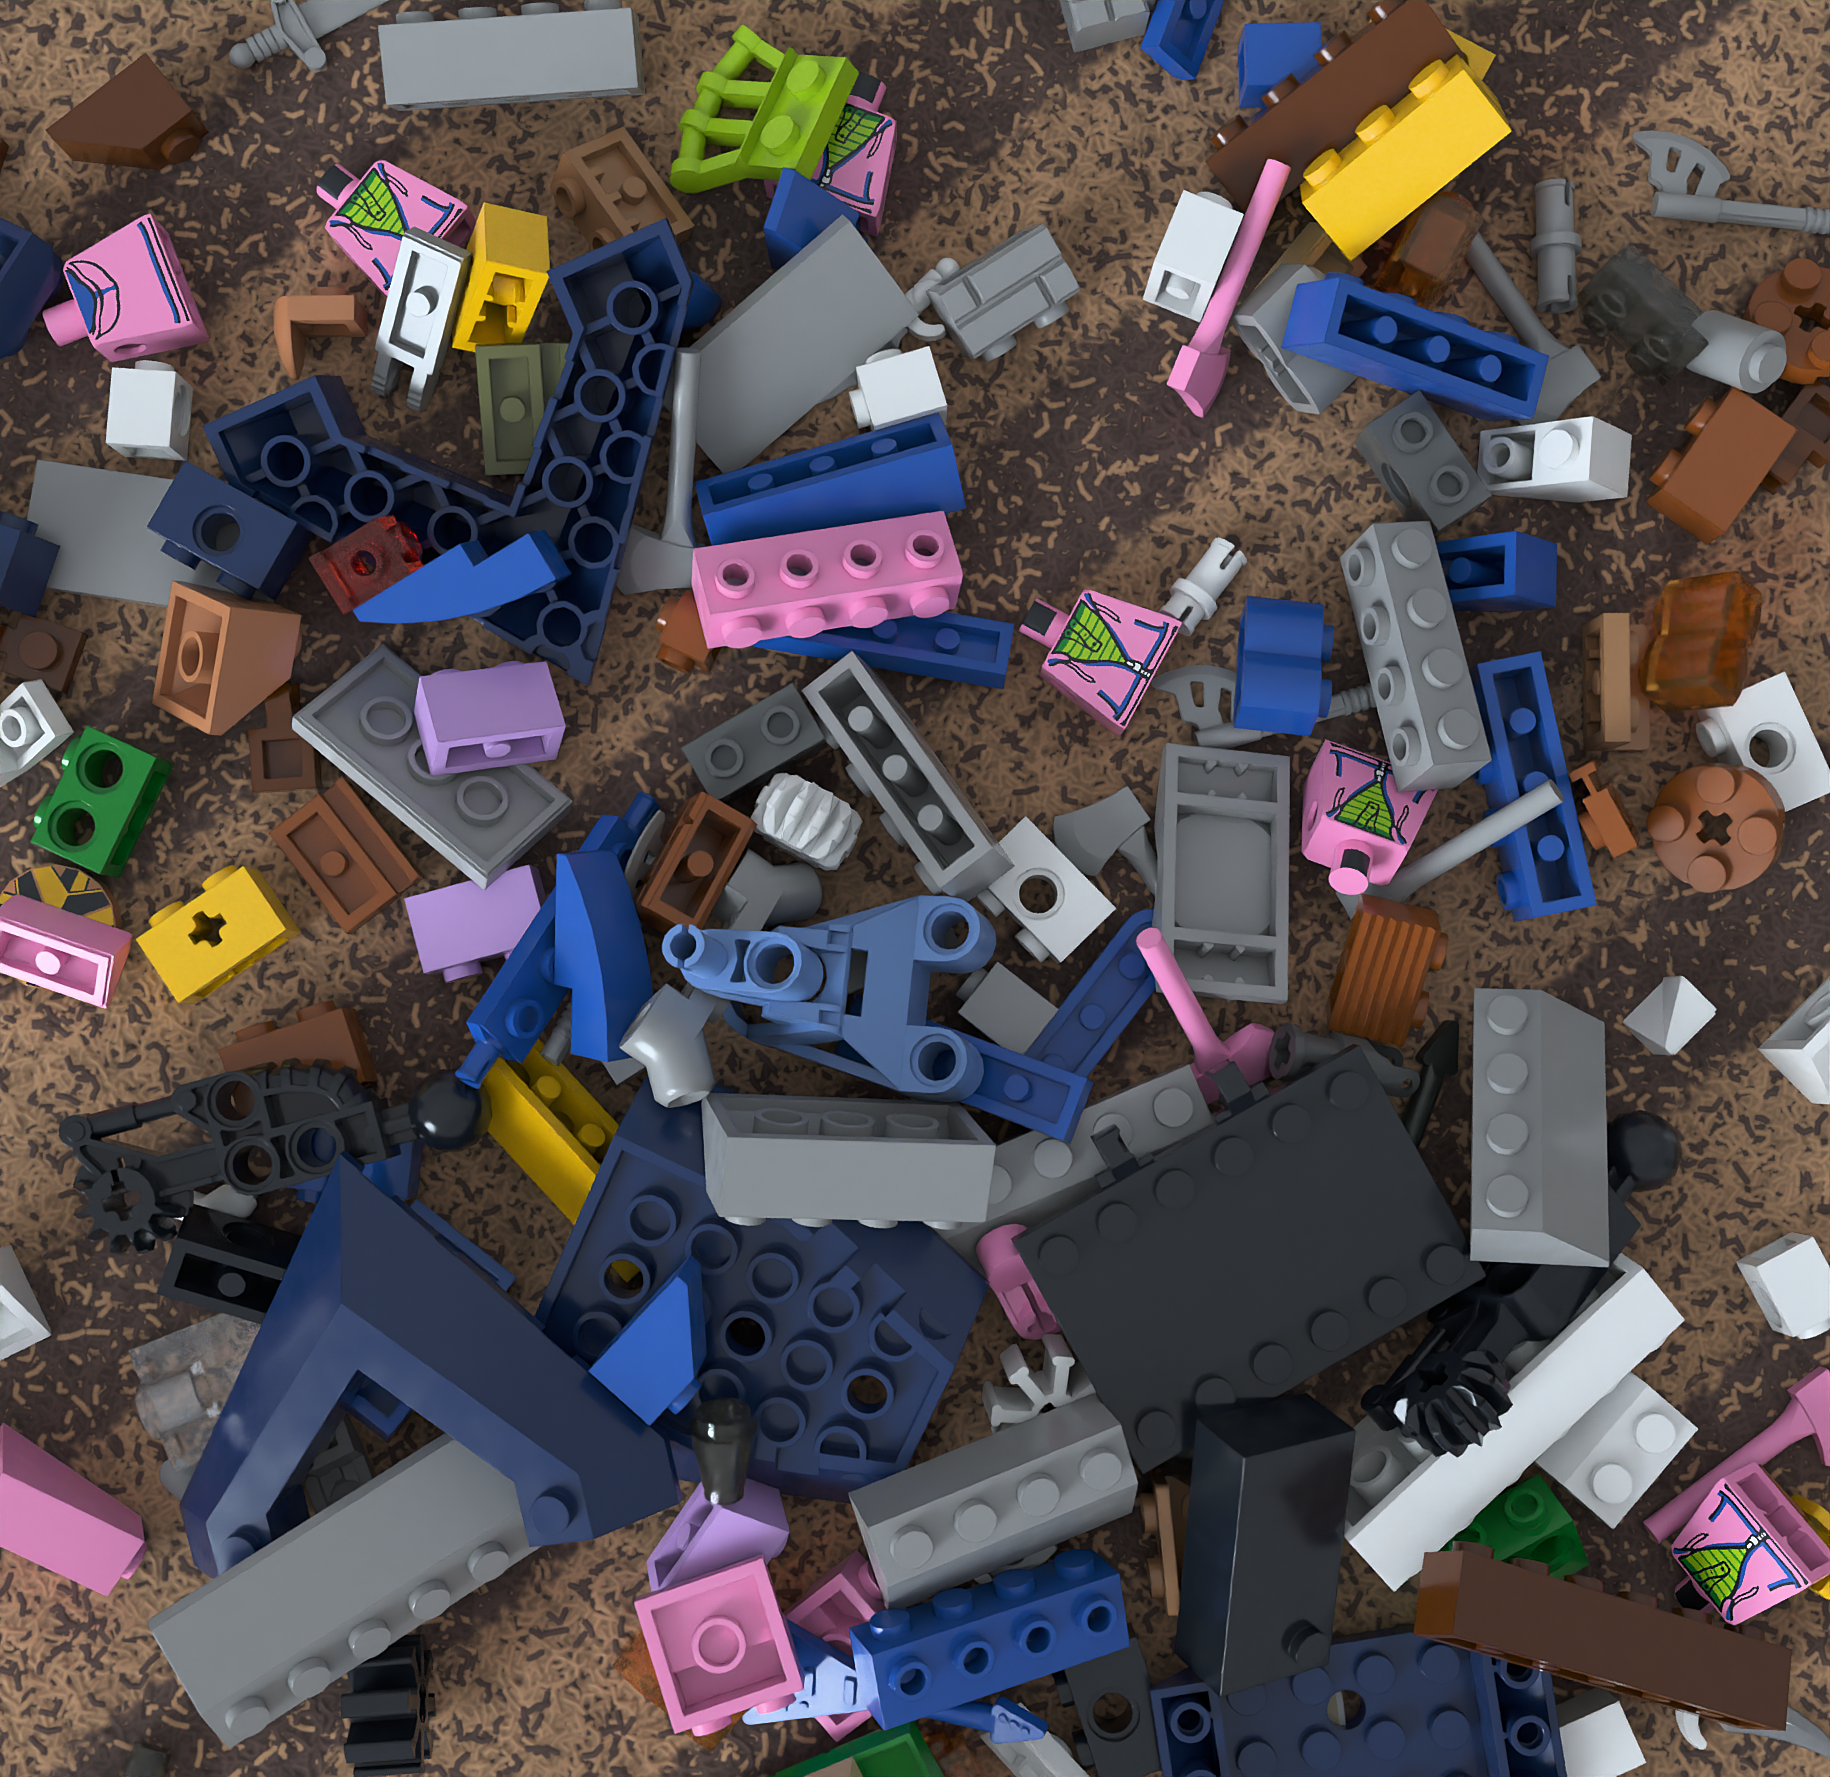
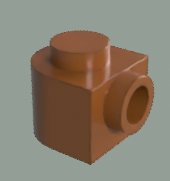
(683, 636)

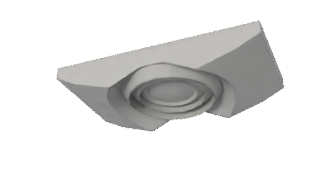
(1224, 870)

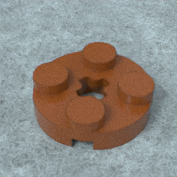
(1778, 304)
(1755, 828)

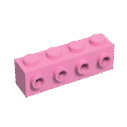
(825, 579)

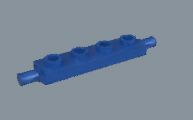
(524, 990)

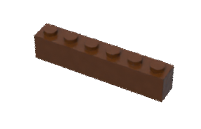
(1602, 1638)

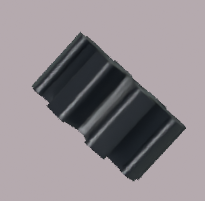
(390, 1711)

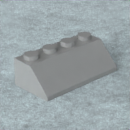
(1538, 1131)
(845, 1160)
(995, 1501)

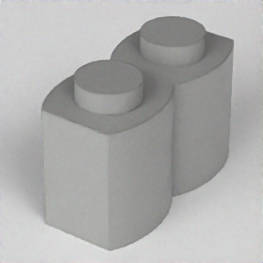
(1262, 325)

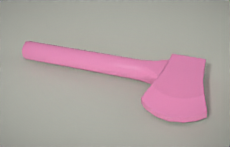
(1204, 363)
(1245, 1047)
(1804, 1416)

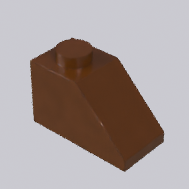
(131, 122)

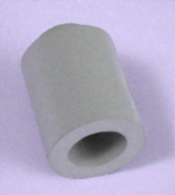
(1739, 352)

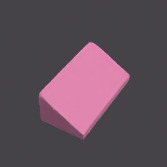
(61, 950)

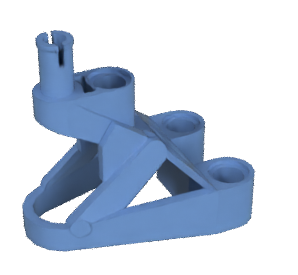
(903, 949)

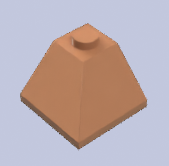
(222, 655)

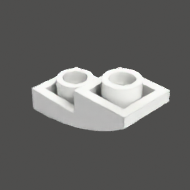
(29, 729)

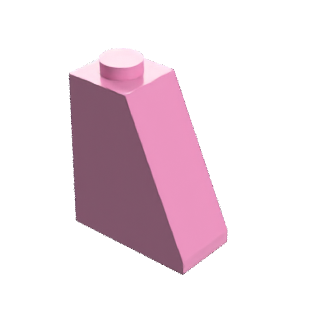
(64, 1518)

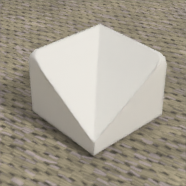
(1670, 1016)

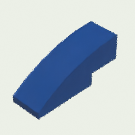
(468, 582)
(599, 952)

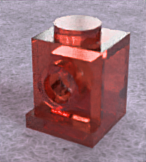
(347, 575)

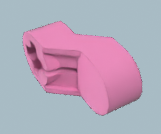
(1014, 1283)

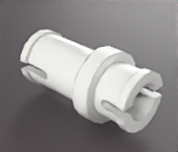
(1196, 595)

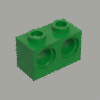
(116, 810)
(1530, 1526)

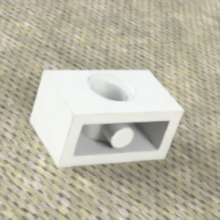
(1192, 254)
(1775, 716)
(1077, 902)

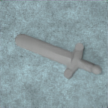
(298, 29)

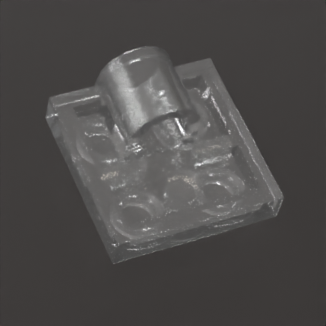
(189, 1381)

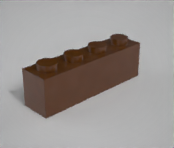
(1332, 98)

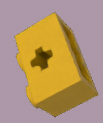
(502, 277)
(253, 930)

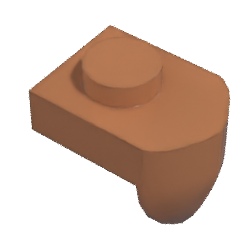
(321, 314)

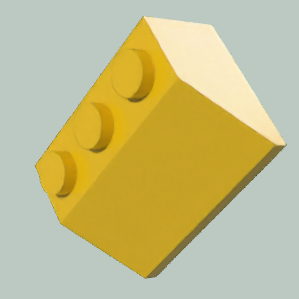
(1403, 155)

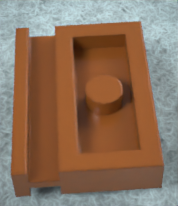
(1605, 815)
(346, 855)

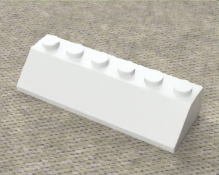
(1416, 1502)

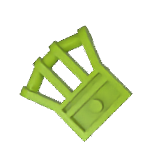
(791, 121)

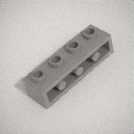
(511, 57)
(1414, 657)
(907, 779)

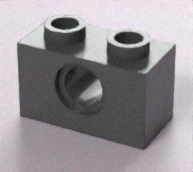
(1421, 465)
(755, 745)

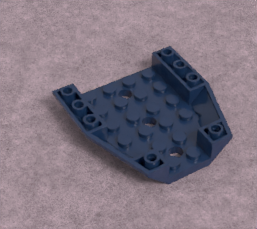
(827, 1297)
(1419, 1715)

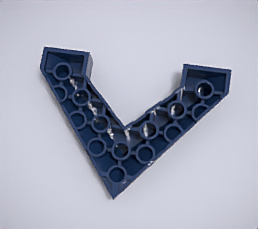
(584, 479)
(397, 1305)

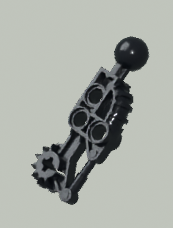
(286, 1113)
(1460, 1392)

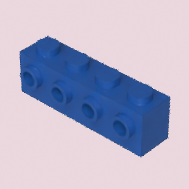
(1414, 348)
(838, 484)
(1545, 858)
(988, 1637)

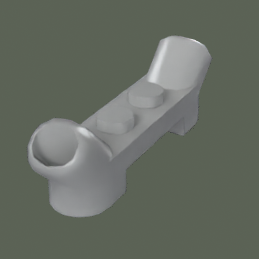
(669, 1026)

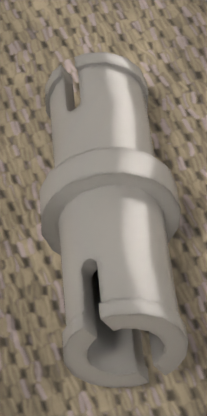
(1555, 246)

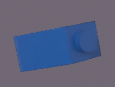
(799, 215)
(1500, 572)
(659, 1349)

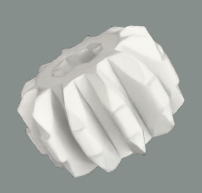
(806, 821)

